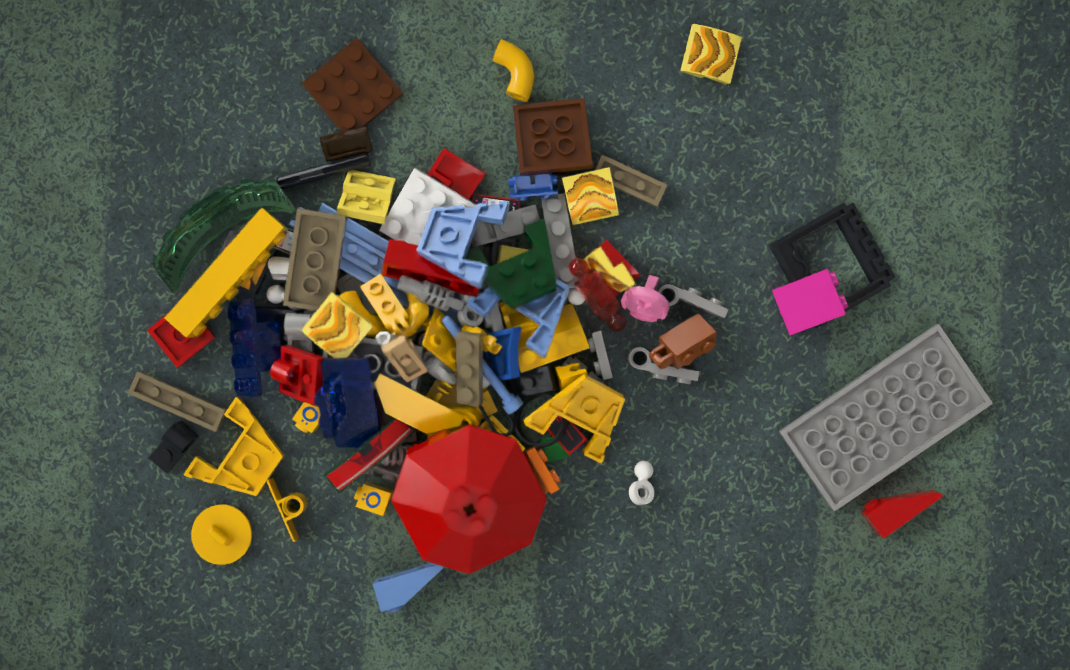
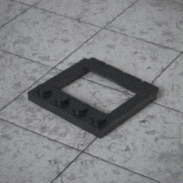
(856, 237)

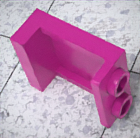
(810, 301)

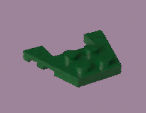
(524, 275)

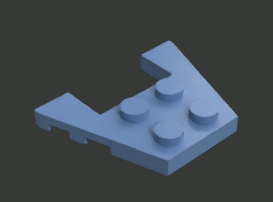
(450, 236)
(543, 311)

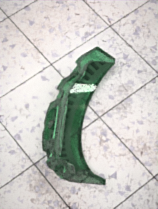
(211, 218)

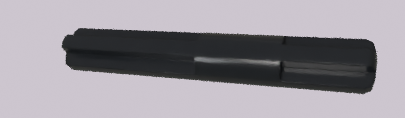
(322, 171)

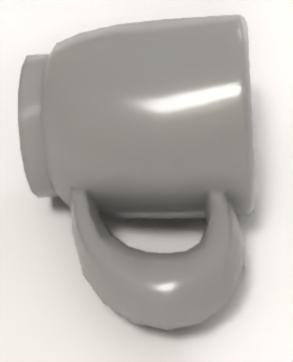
(438, 368)

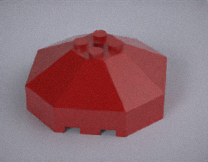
(462, 470)

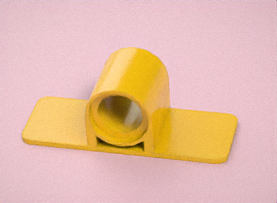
(285, 509)

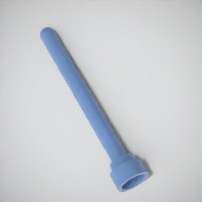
(510, 401)

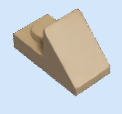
(405, 358)

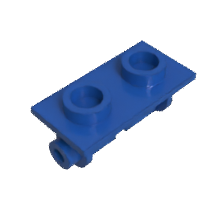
(524, 188)

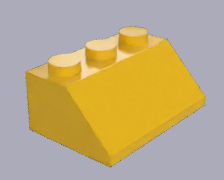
(567, 340)

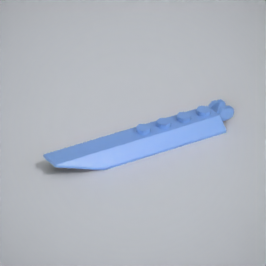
(364, 258)

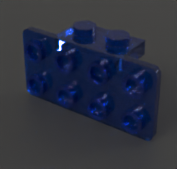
(254, 347)
(347, 401)

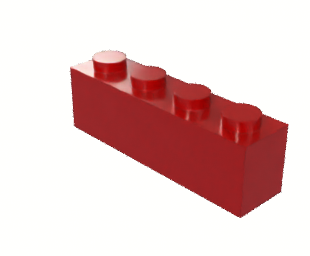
(404, 260)

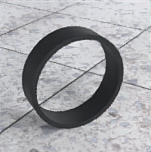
(517, 415)

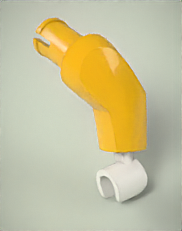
(417, 314)

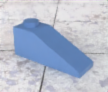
(400, 587)

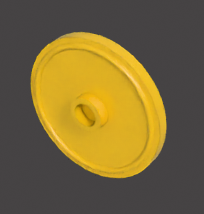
(221, 534)

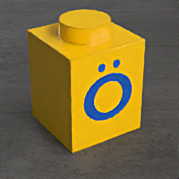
(307, 418)
(373, 498)

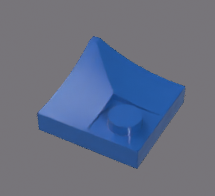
(506, 361)

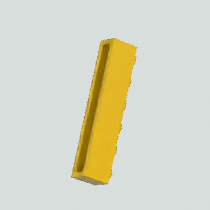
(226, 274)

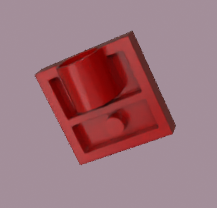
(298, 373)

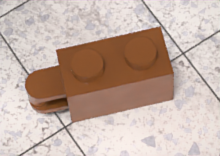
(684, 343)

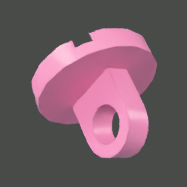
(645, 301)

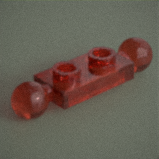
(597, 294)

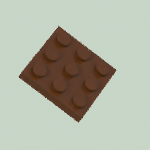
(352, 88)
(552, 137)

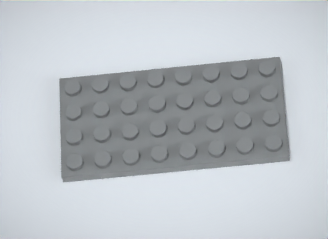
(885, 417)

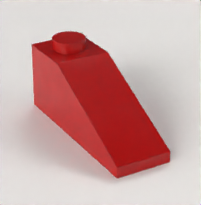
(894, 511)

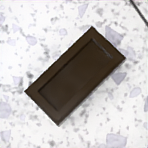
(346, 144)

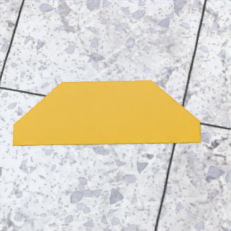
(415, 408)

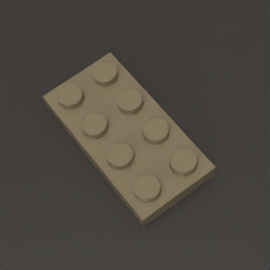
(314, 258)

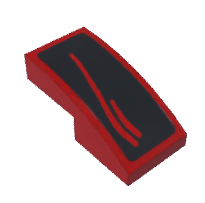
(571, 439)

